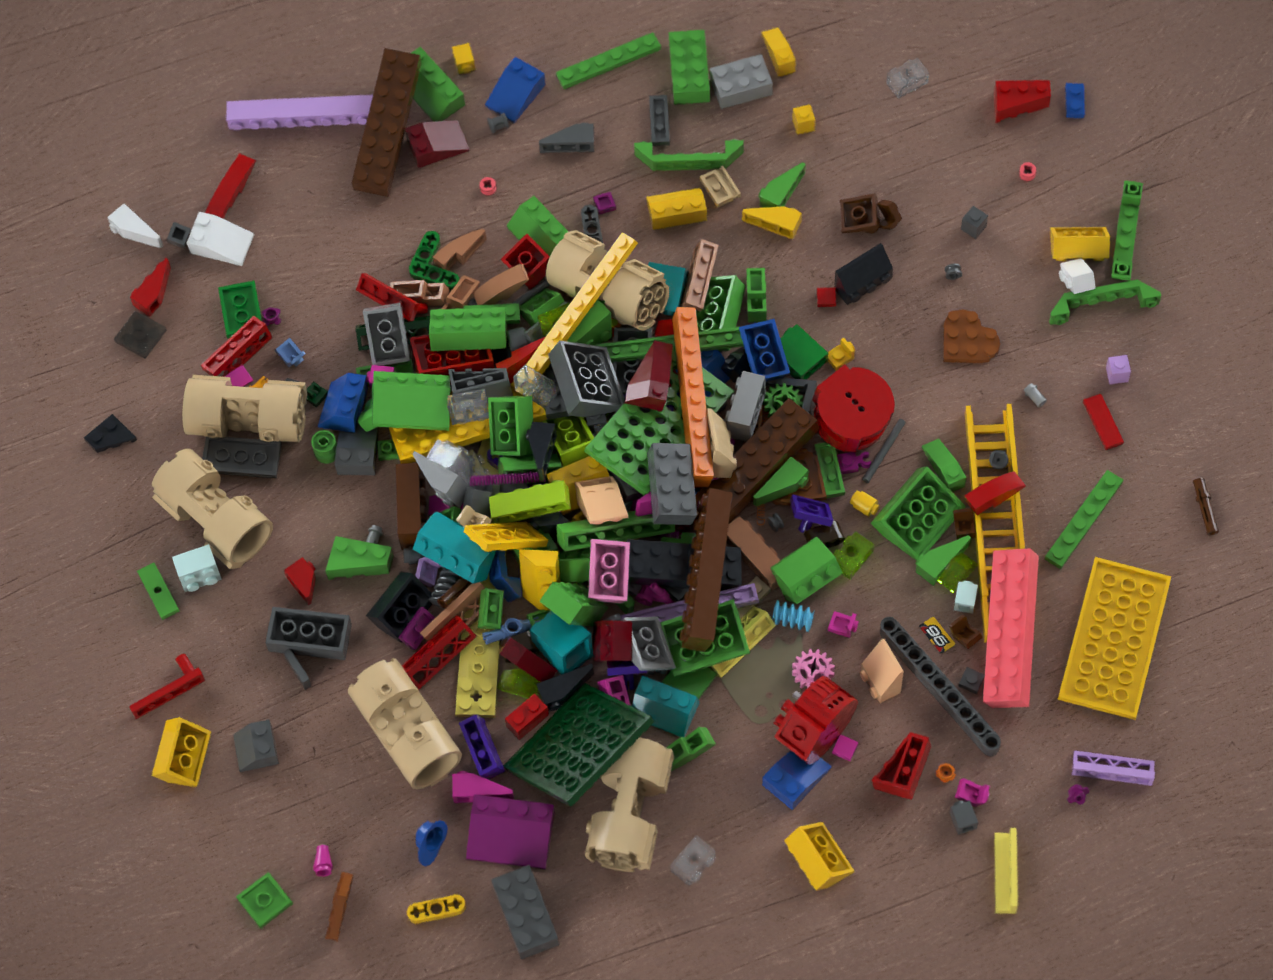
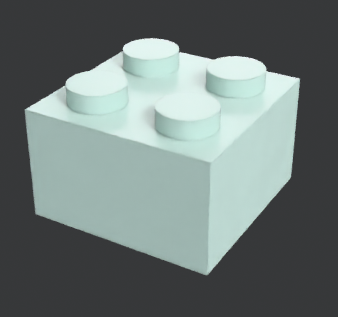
(196, 568)

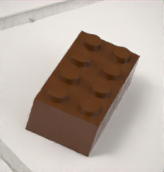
(410, 502)

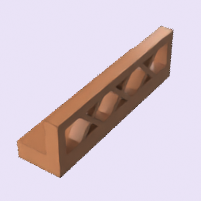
(699, 275)
(465, 601)

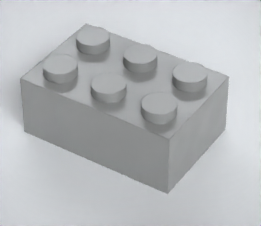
(741, 81)
(386, 334)
(745, 405)

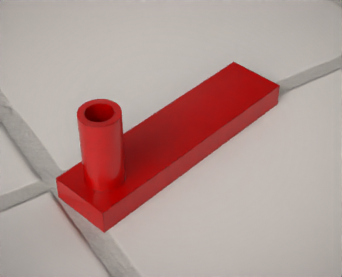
(386, 295)
(191, 678)

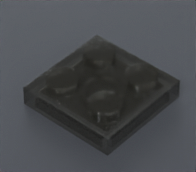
(140, 334)

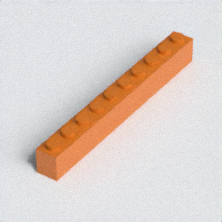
(692, 394)

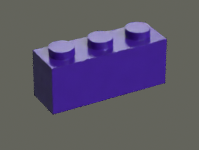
(481, 747)

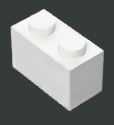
(1077, 276)

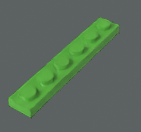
(608, 60)
(1084, 519)

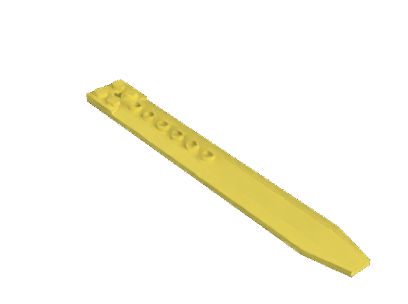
(477, 660)

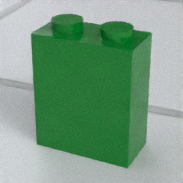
(802, 353)

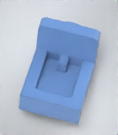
(290, 353)

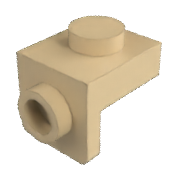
(470, 517)

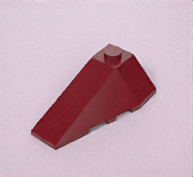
(651, 380)

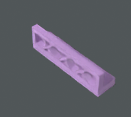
(1112, 771)

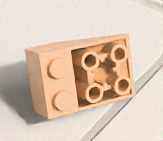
(600, 500)

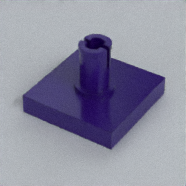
(810, 512)
(624, 668)

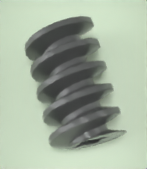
(444, 582)

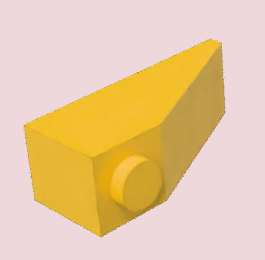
(779, 52)
(778, 220)

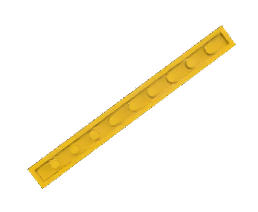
(583, 301)

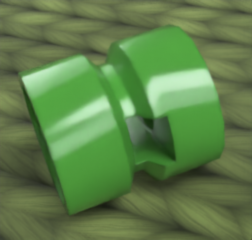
(324, 446)

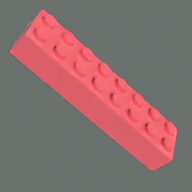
(1011, 628)

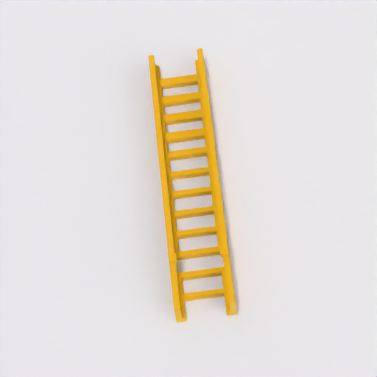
(975, 481)

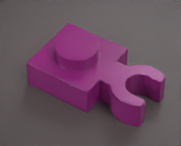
(850, 462)

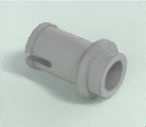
(1034, 394)
(374, 534)

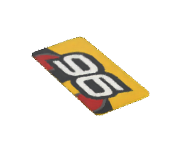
(937, 635)

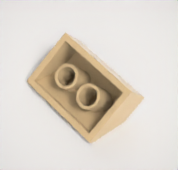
(720, 445)

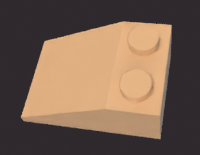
(882, 672)

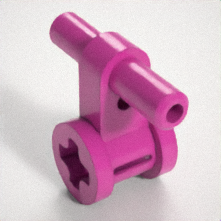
(653, 593)

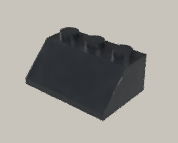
(863, 274)
(399, 604)

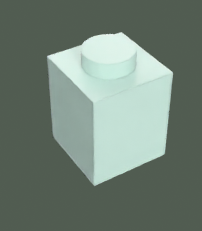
(965, 597)

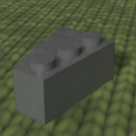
(493, 380)

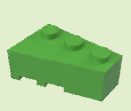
(594, 327)
(358, 557)

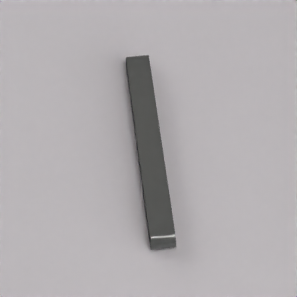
(941, 695)

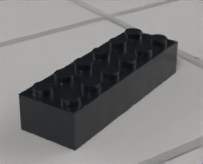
(669, 564)

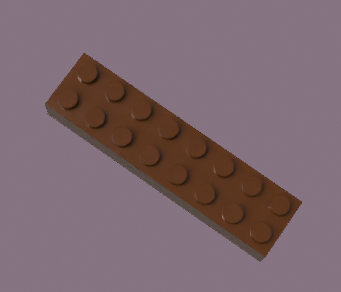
(386, 122)
(765, 454)
(706, 570)

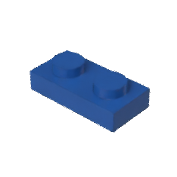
(1075, 100)

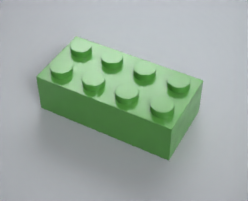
(689, 67)
(468, 329)
(572, 603)

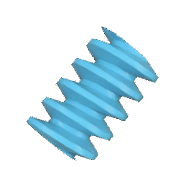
(793, 616)

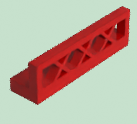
(236, 347)
(433, 646)

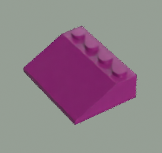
(510, 831)

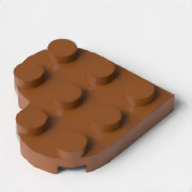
(967, 340)
(815, 487)
(339, 906)

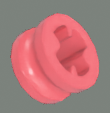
(1027, 166)
(488, 191)

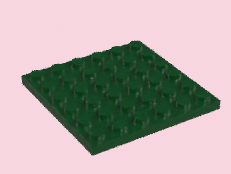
(578, 744)

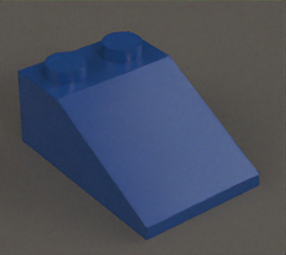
(516, 89)
(794, 778)

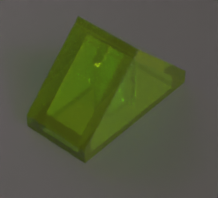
(957, 571)
(518, 683)

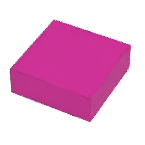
(845, 748)

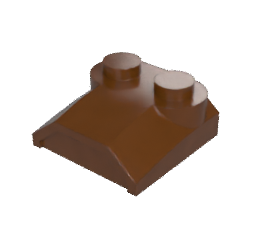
(860, 214)

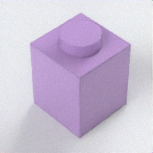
(1118, 369)

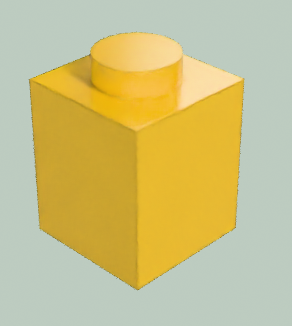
(463, 58)
(803, 119)

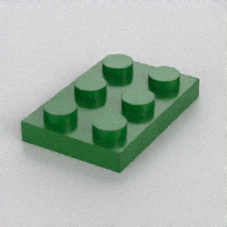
(238, 305)

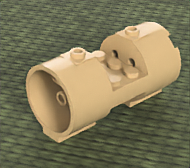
(632, 295)
(216, 406)
(191, 489)
(405, 724)
(621, 837)

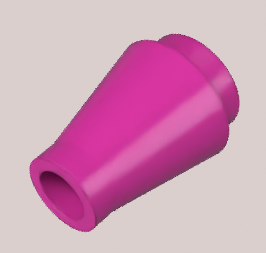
(323, 863)

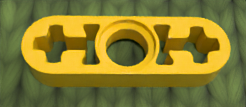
(443, 914)

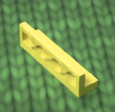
(754, 630)
(1006, 872)

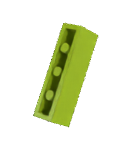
(530, 502)

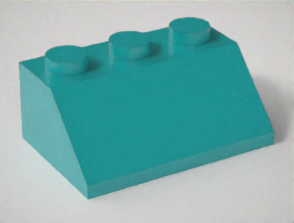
(666, 705)

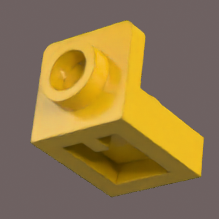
(841, 354)

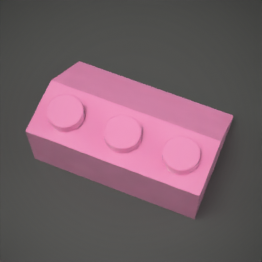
(609, 571)

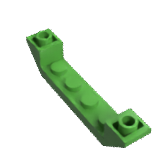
(696, 161)
(1126, 230)
(1146, 295)

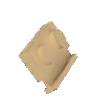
(720, 186)

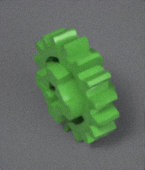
(773, 404)

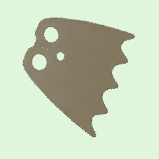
(762, 673)

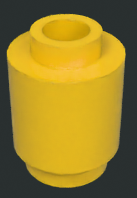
(864, 503)

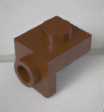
(890, 213)
(964, 523)
(964, 632)

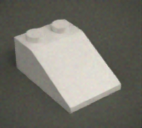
(219, 239)

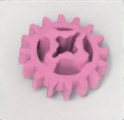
(805, 668)

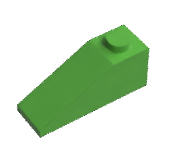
(781, 188)
(945, 465)
(783, 482)
(936, 560)

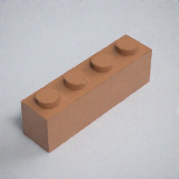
(753, 550)

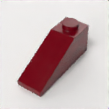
(527, 660)

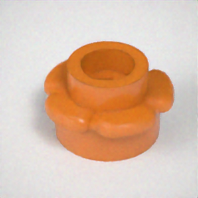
(945, 768)

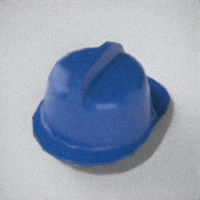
(429, 840)

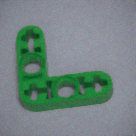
(425, 264)

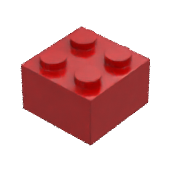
(531, 256)

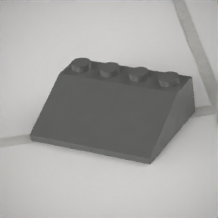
(586, 379)

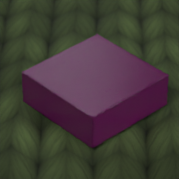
(604, 203)

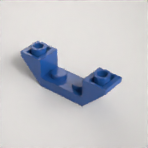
(500, 580)

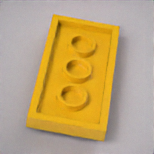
(505, 536)

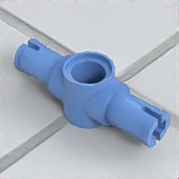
(499, 634)

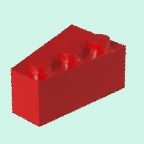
(1020, 96)
(904, 768)

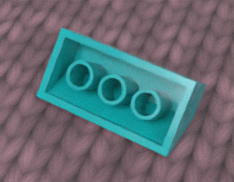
(450, 547)

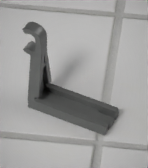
(804, 386)

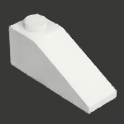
(132, 227)

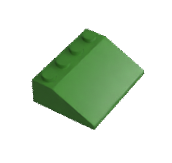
(721, 304)
(410, 400)
(918, 513)
(727, 644)

